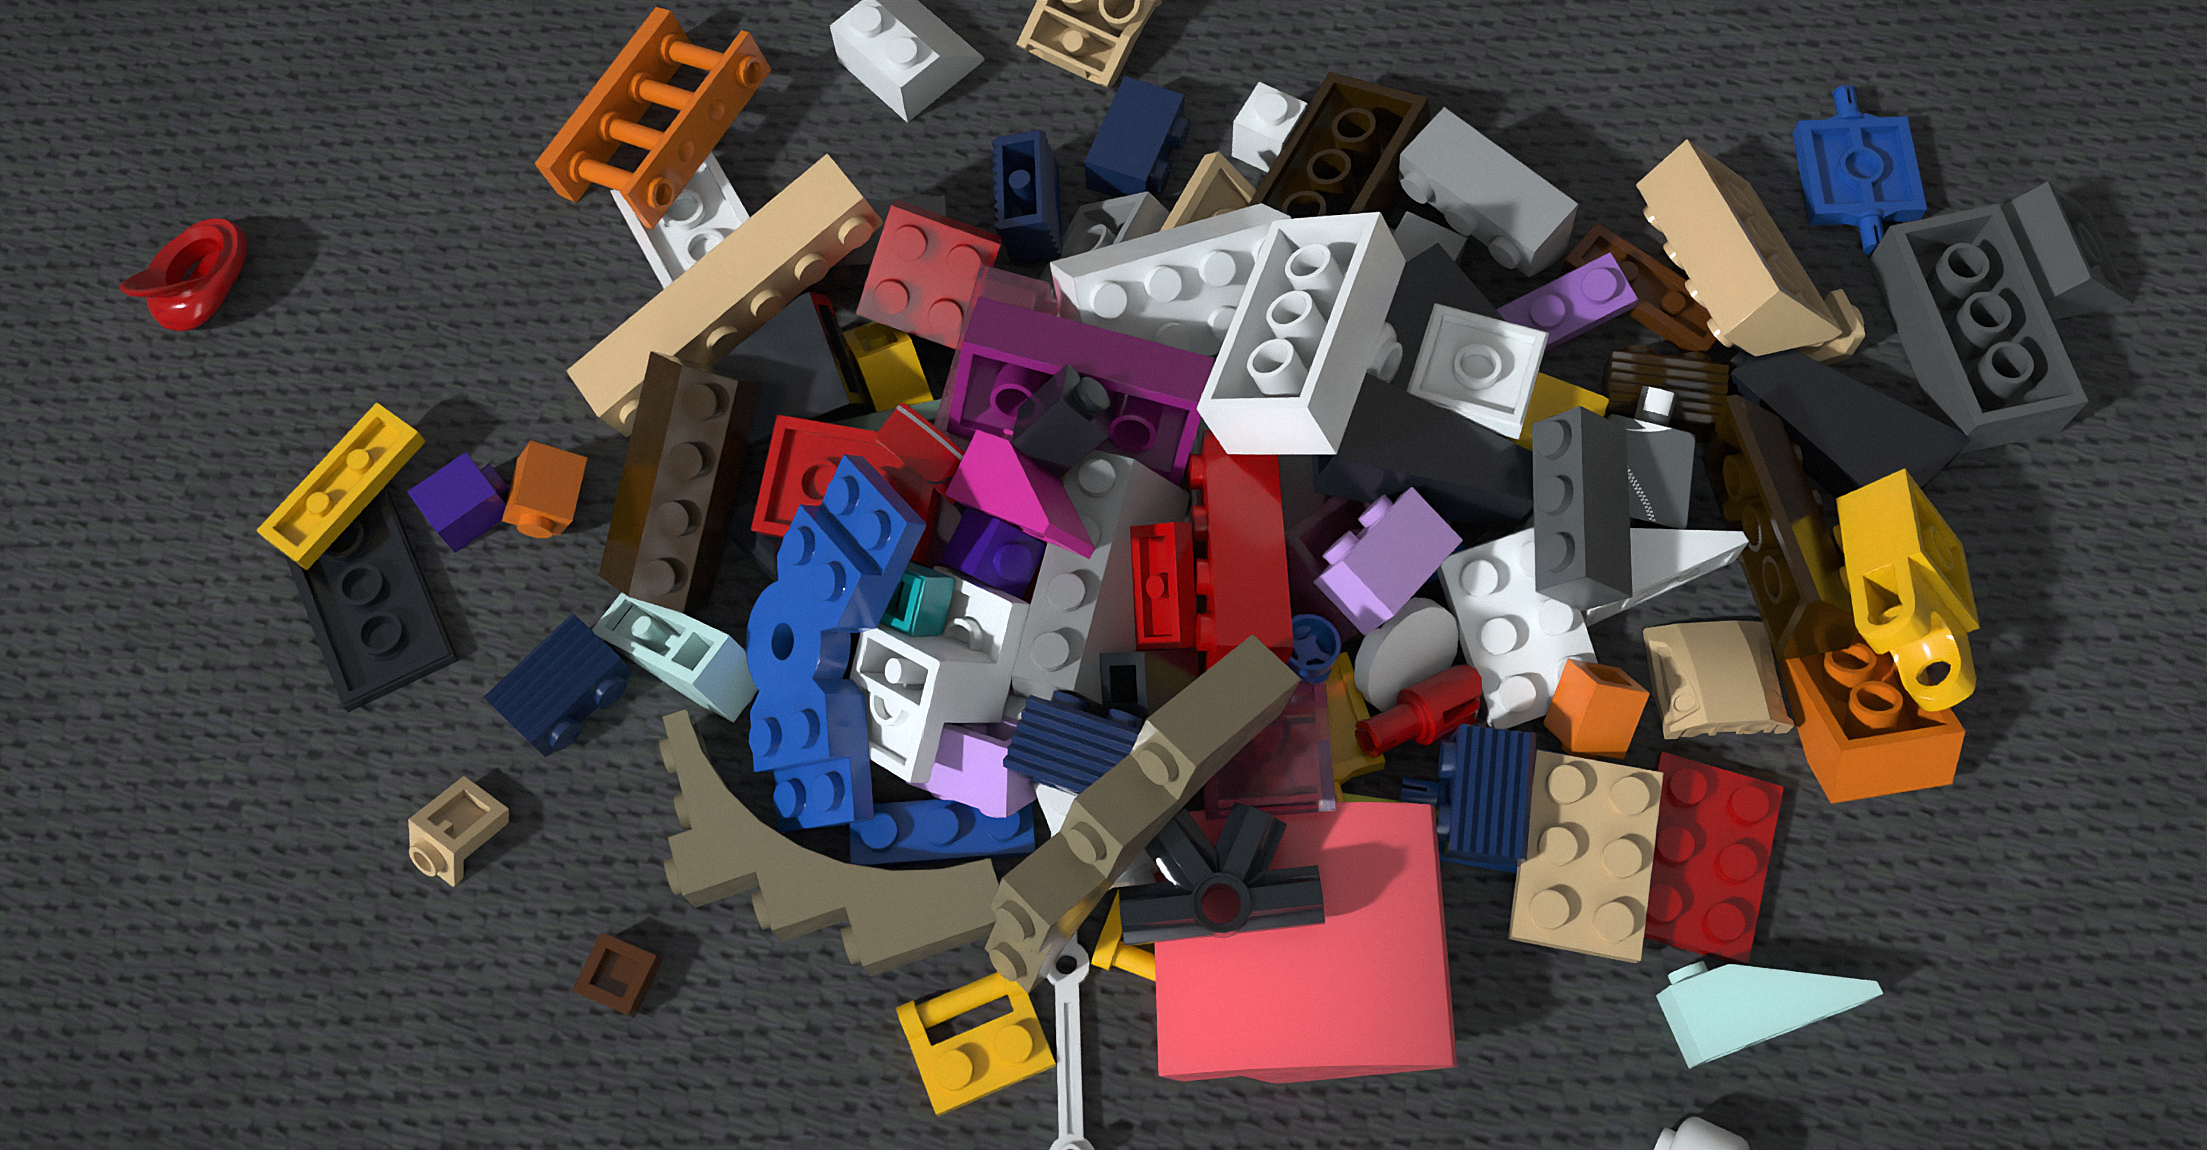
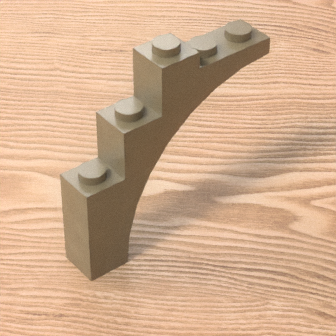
(1122, 811)
(729, 851)

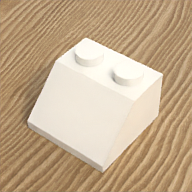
(902, 53)

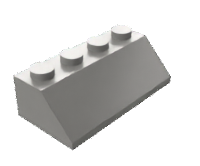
(1089, 603)

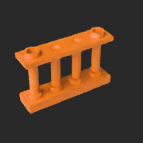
(623, 96)

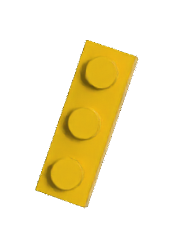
(341, 486)

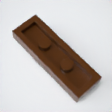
(1661, 293)

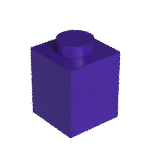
(461, 500)
(993, 552)

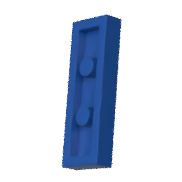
(939, 833)

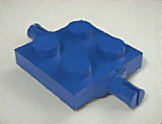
(1858, 169)

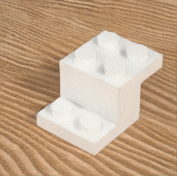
(938, 679)

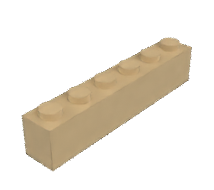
(731, 288)

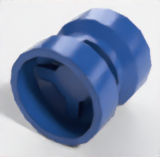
(1314, 643)

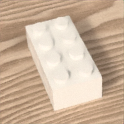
(1170, 284)
(1303, 335)

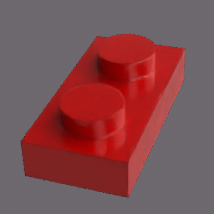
(1163, 585)

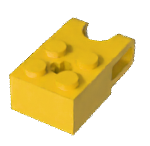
(1909, 586)

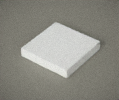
(1478, 368)

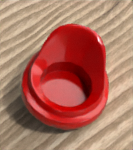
(192, 302)

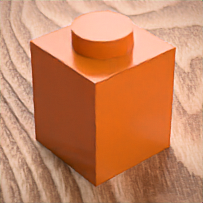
(544, 490)
(1595, 710)

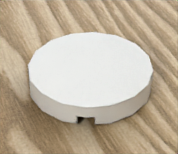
(1405, 651)

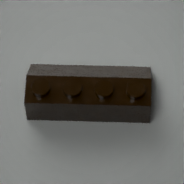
(1345, 151)
(679, 482)
(1789, 552)

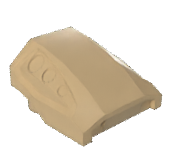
(1086, 35)
(1715, 679)

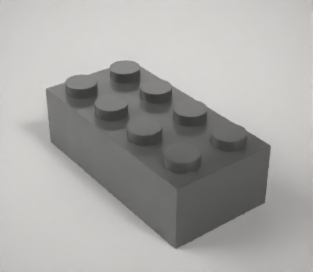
(1976, 328)

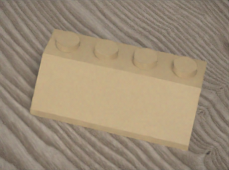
(1733, 255)

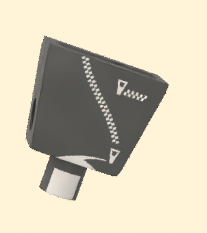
(1657, 460)

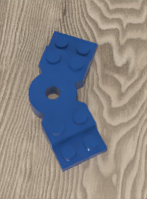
(832, 581)

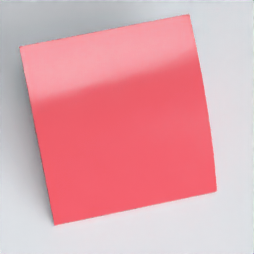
(1328, 997)

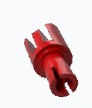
(1424, 712)

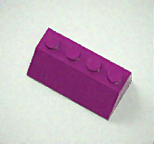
(1018, 349)

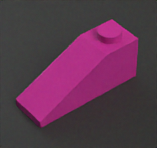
(1019, 491)

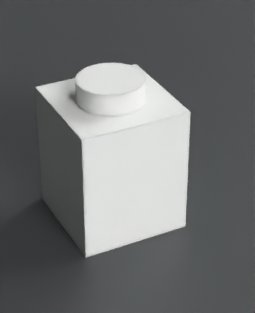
(1265, 125)

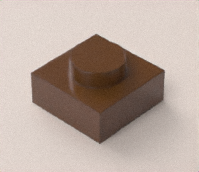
(617, 975)

